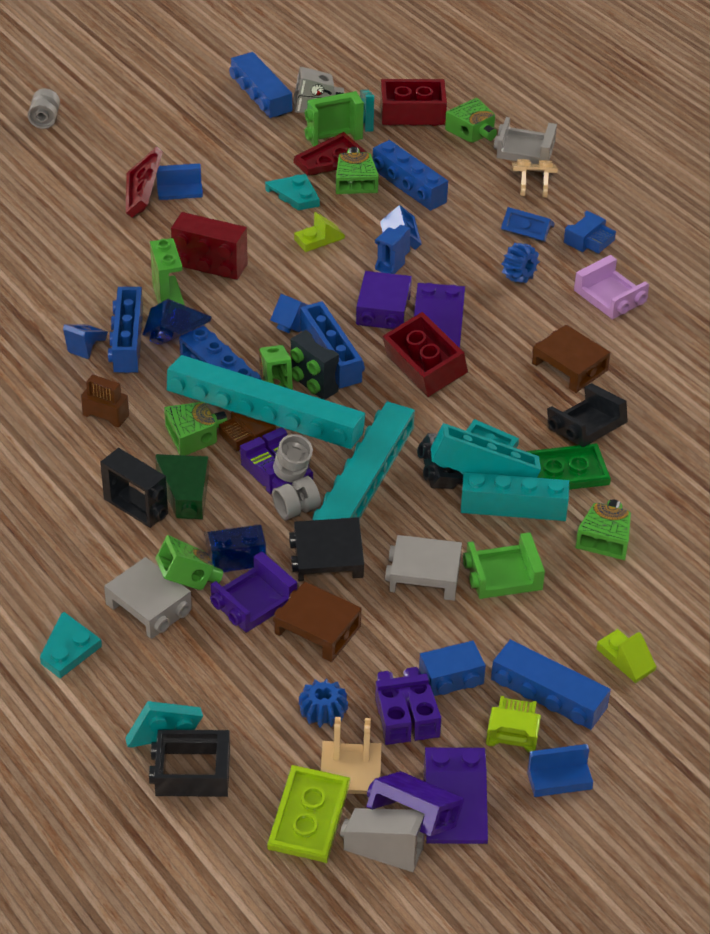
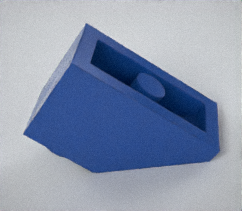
(287, 313)

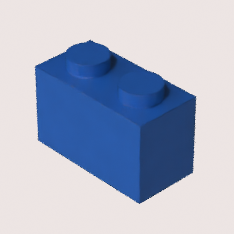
(453, 668)

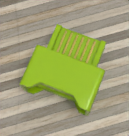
(514, 724)

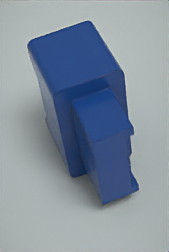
(589, 234)
(392, 249)

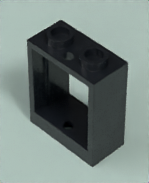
(117, 472)
(191, 742)

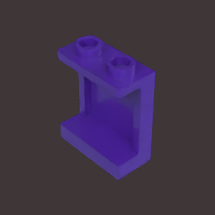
(383, 300)
(254, 594)
(438, 805)

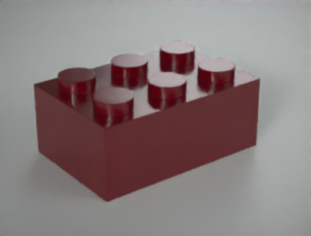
(413, 102)
(210, 245)
(425, 354)

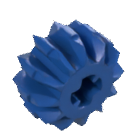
(520, 262)
(323, 702)

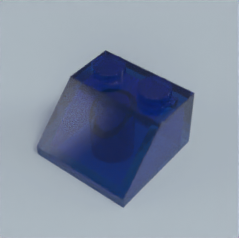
(172, 320)
(235, 547)

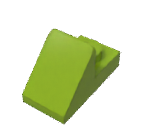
(319, 235)
(628, 654)

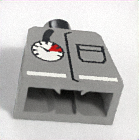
(313, 85)

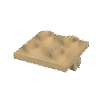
(525, 165)
(355, 761)

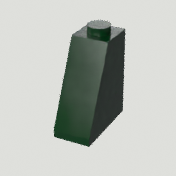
(185, 483)

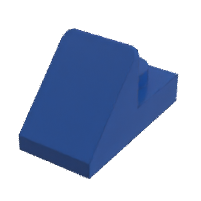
(81, 338)

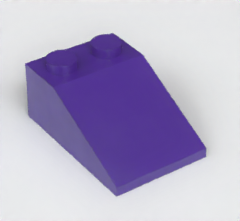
(443, 306)
(465, 775)

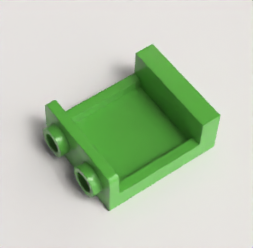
(334, 115)
(165, 261)
(505, 568)

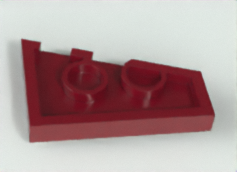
(325, 155)
(140, 182)

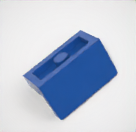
(179, 181)
(403, 217)
(526, 224)
(559, 770)

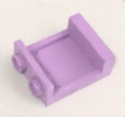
(609, 289)

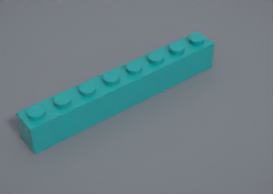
(266, 401)
(369, 463)

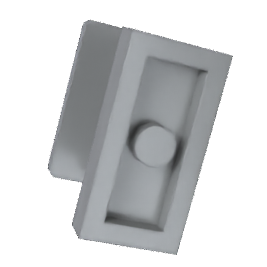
(524, 144)
(425, 563)
(149, 596)

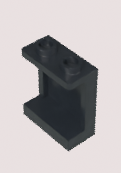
(591, 418)
(327, 547)

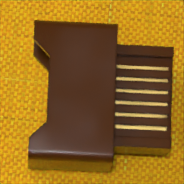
(105, 400)
(243, 429)

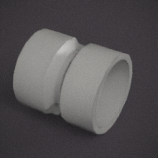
(44, 108)
(292, 457)
(299, 497)

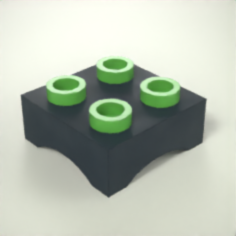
(314, 365)

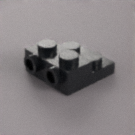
(437, 476)

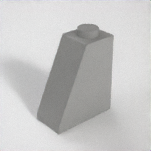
(385, 836)

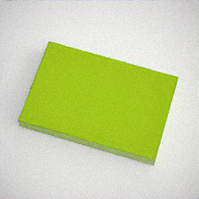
(309, 813)

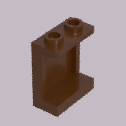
(573, 356)
(319, 618)

